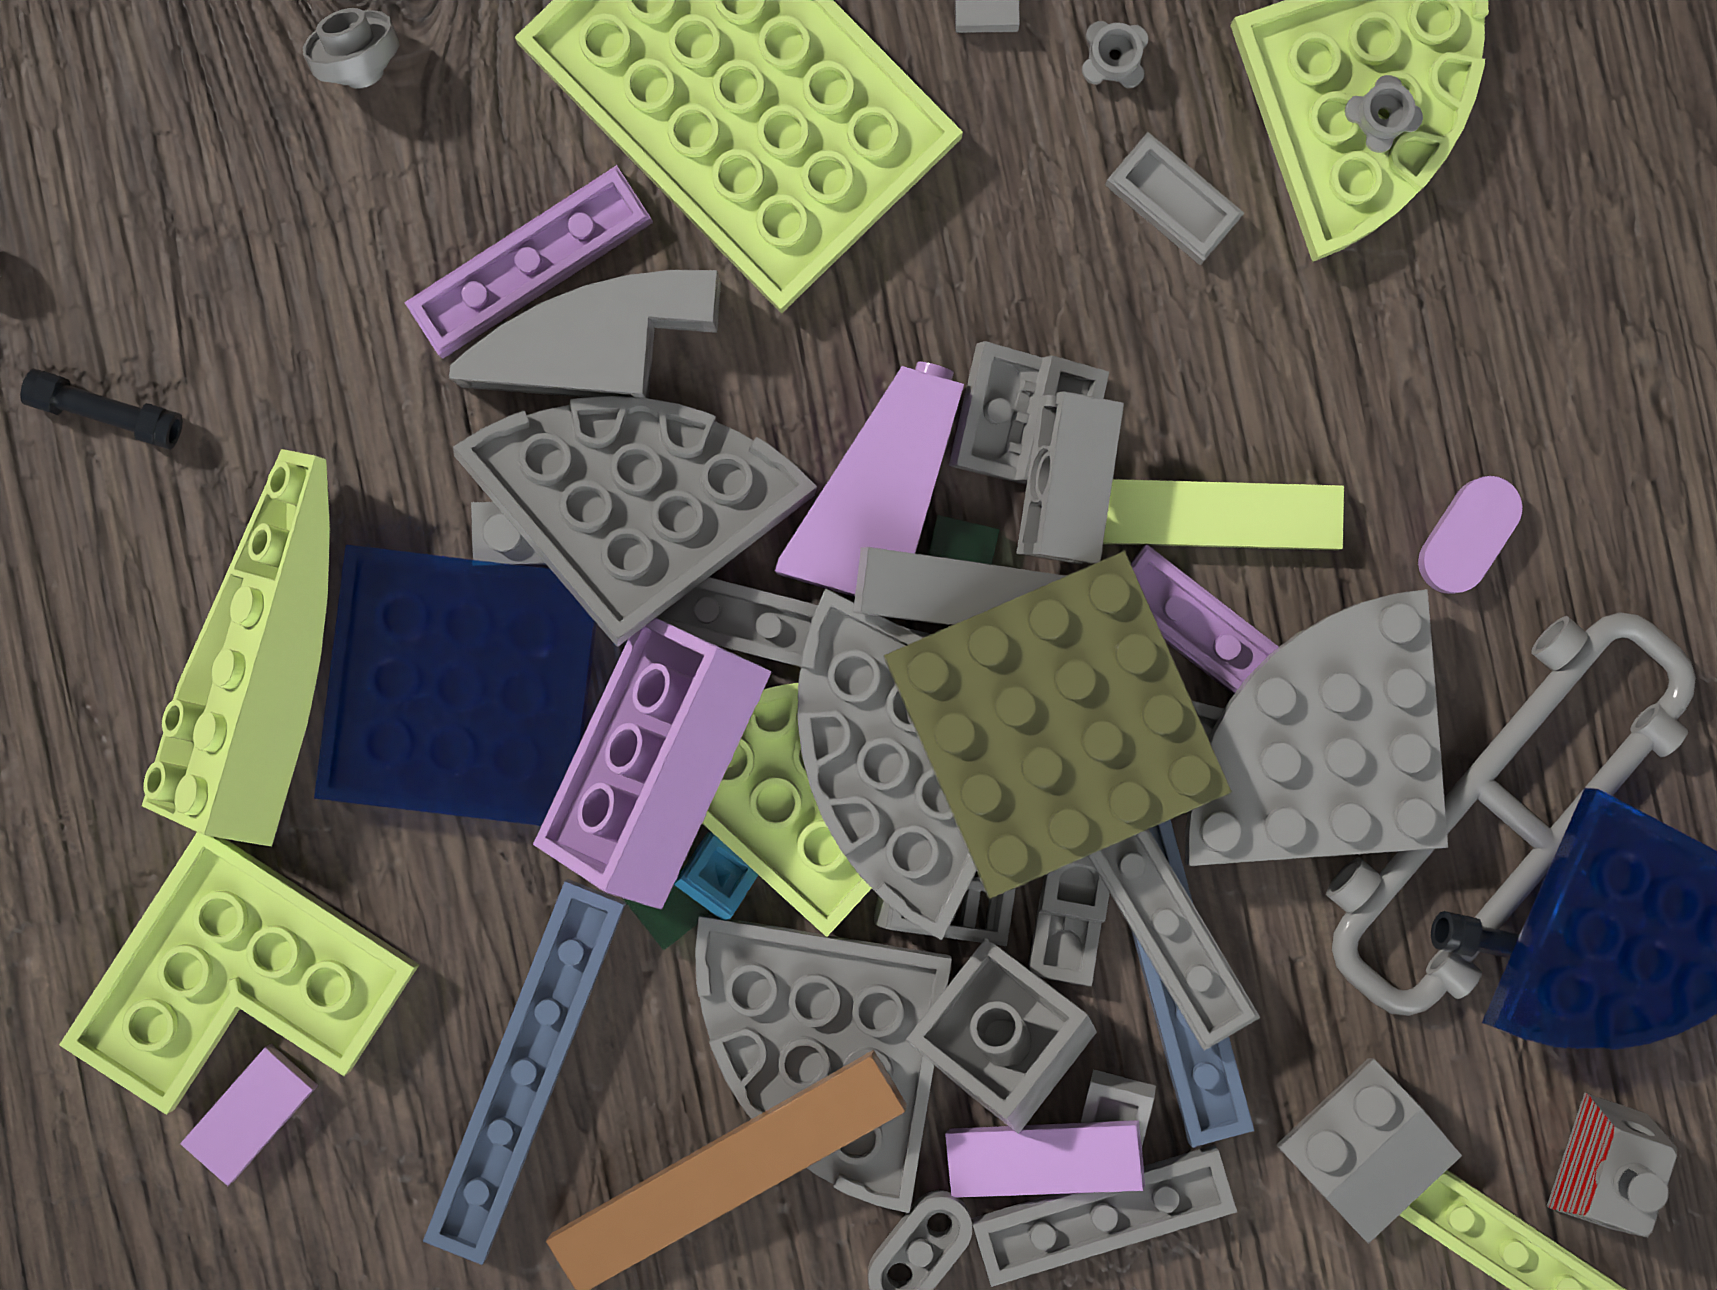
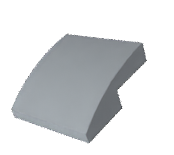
(1003, 404)

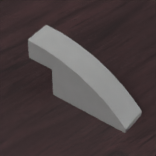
(592, 337)

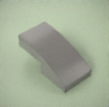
(1069, 924)

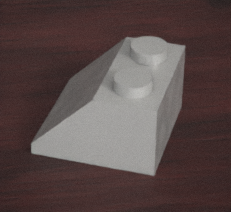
(1002, 1035)
(1369, 1149)

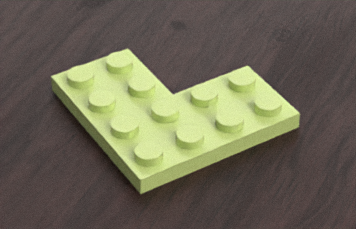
(227, 941)

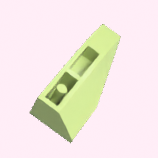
(253, 669)

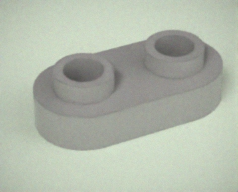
(919, 1247)

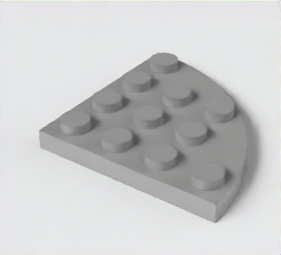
(632, 498)
(1331, 744)
(873, 770)
(805, 1004)

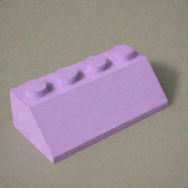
(651, 762)

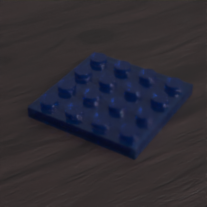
(453, 686)

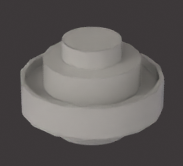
(351, 47)

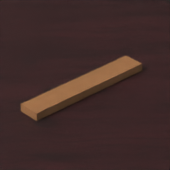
(727, 1172)

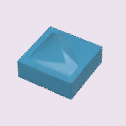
(716, 877)

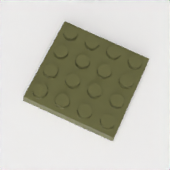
(1057, 724)

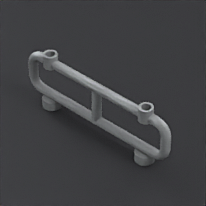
(1568, 654)

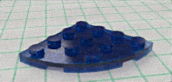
(1615, 936)

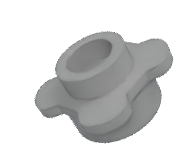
(1119, 36)
(1387, 95)

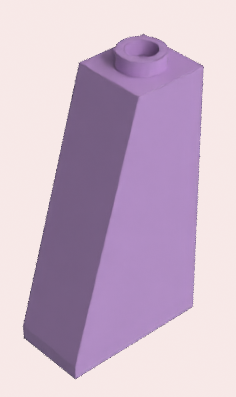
(881, 483)

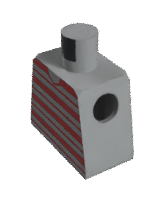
(1614, 1168)

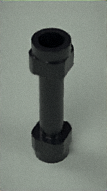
(54, 394)
(1467, 936)

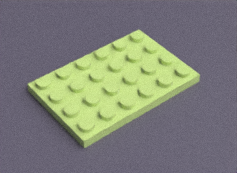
(752, 118)

